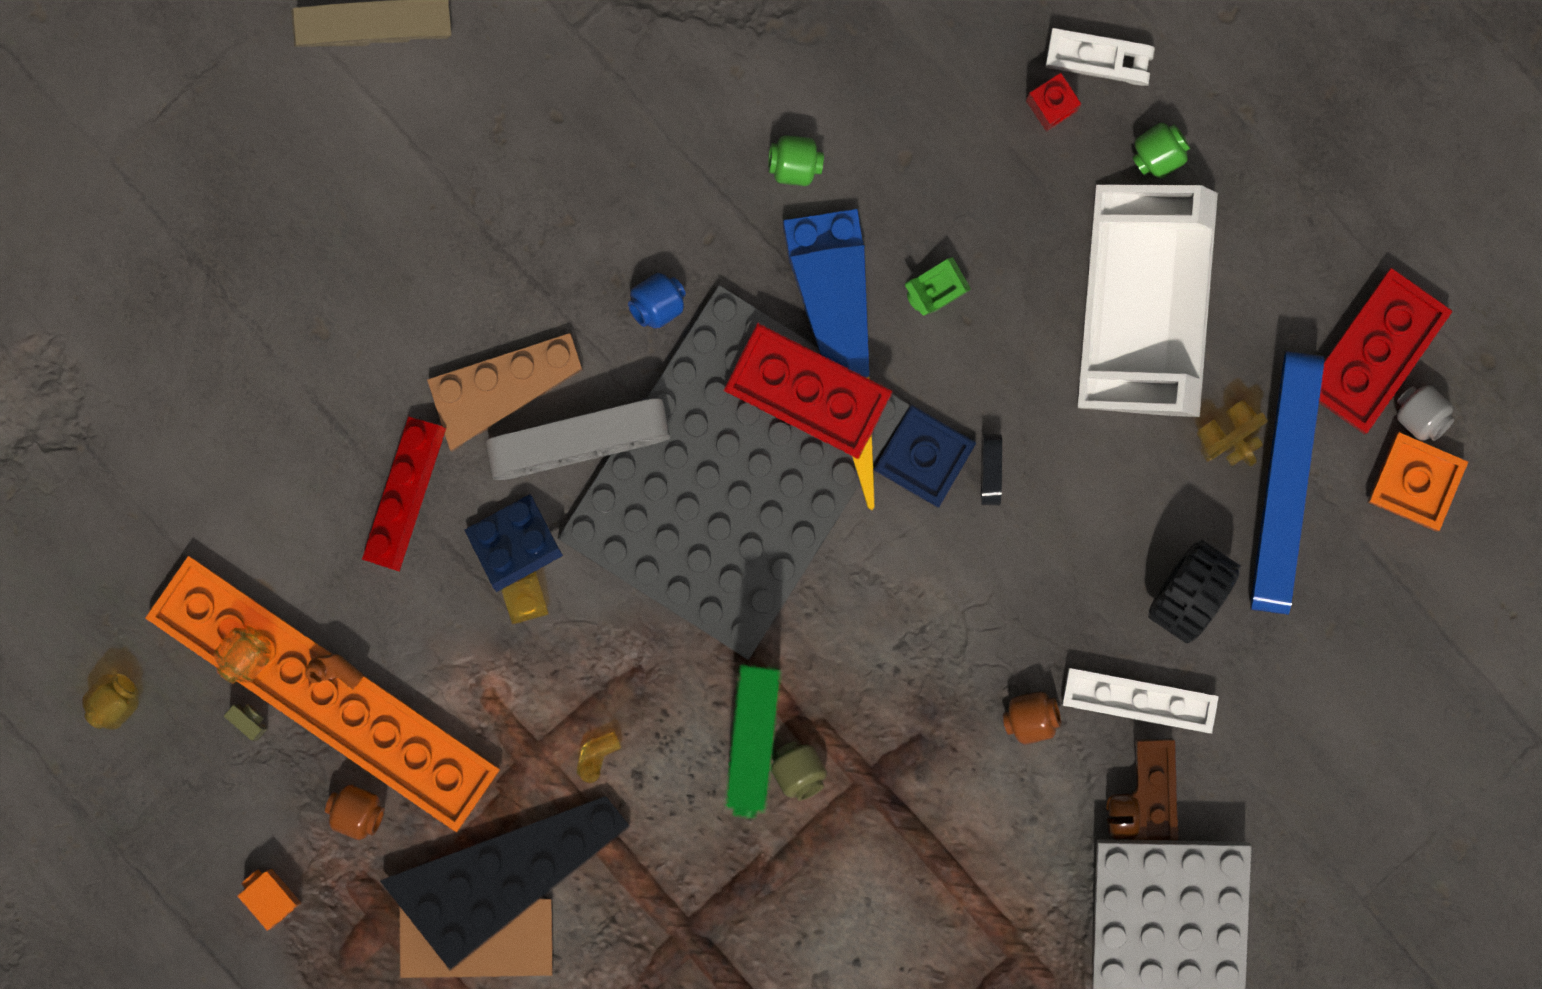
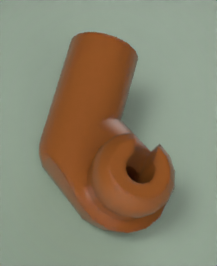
(332, 667)

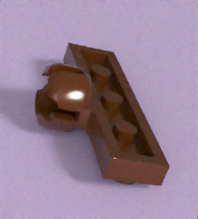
(1154, 802)

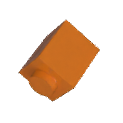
(268, 898)

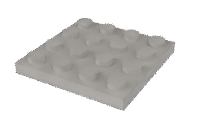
(1171, 914)

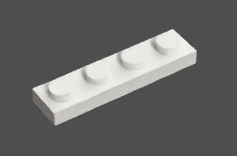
(1140, 700)

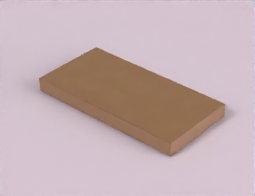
(517, 950)

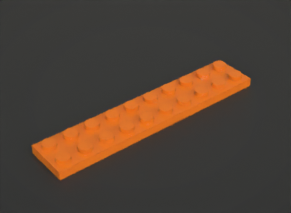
(359, 723)

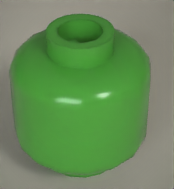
(1161, 150)
(795, 160)

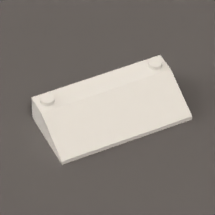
(1148, 299)

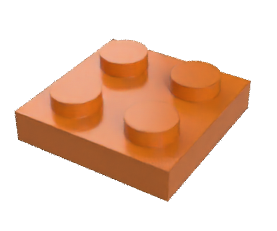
(1417, 482)

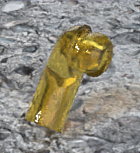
(592, 756)

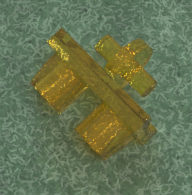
(1216, 442)

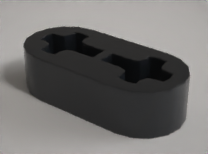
(991, 469)

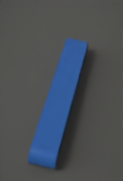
(1287, 482)

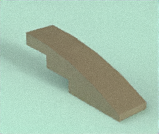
(370, 22)

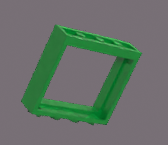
(752, 741)

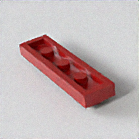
(404, 493)

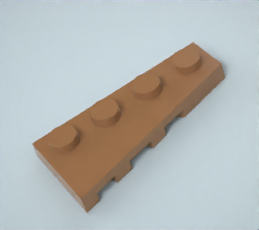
(491, 390)

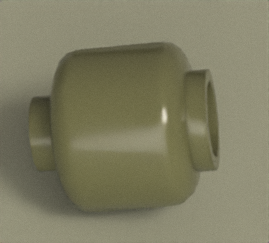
(799, 771)

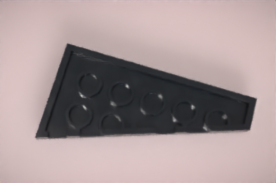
(484, 888)

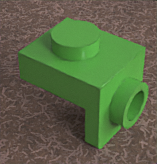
(937, 287)

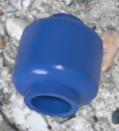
(656, 300)

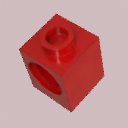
(1053, 102)

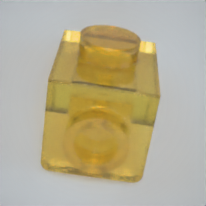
(525, 599)

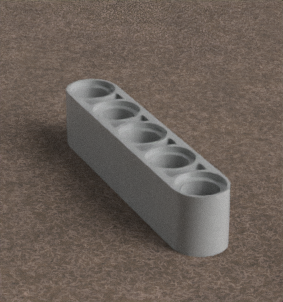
(578, 439)

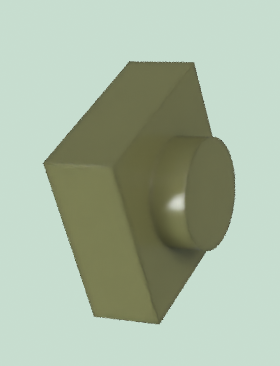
(247, 721)

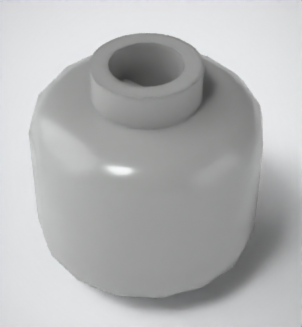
(1425, 412)

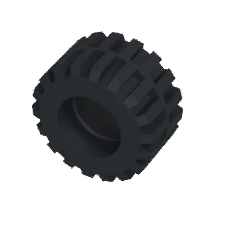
(1194, 591)

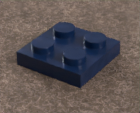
(513, 543)

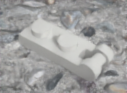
(1098, 56)

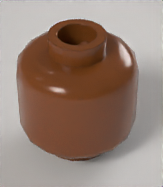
(1032, 717)
(354, 812)

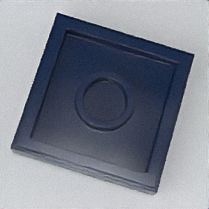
(925, 456)

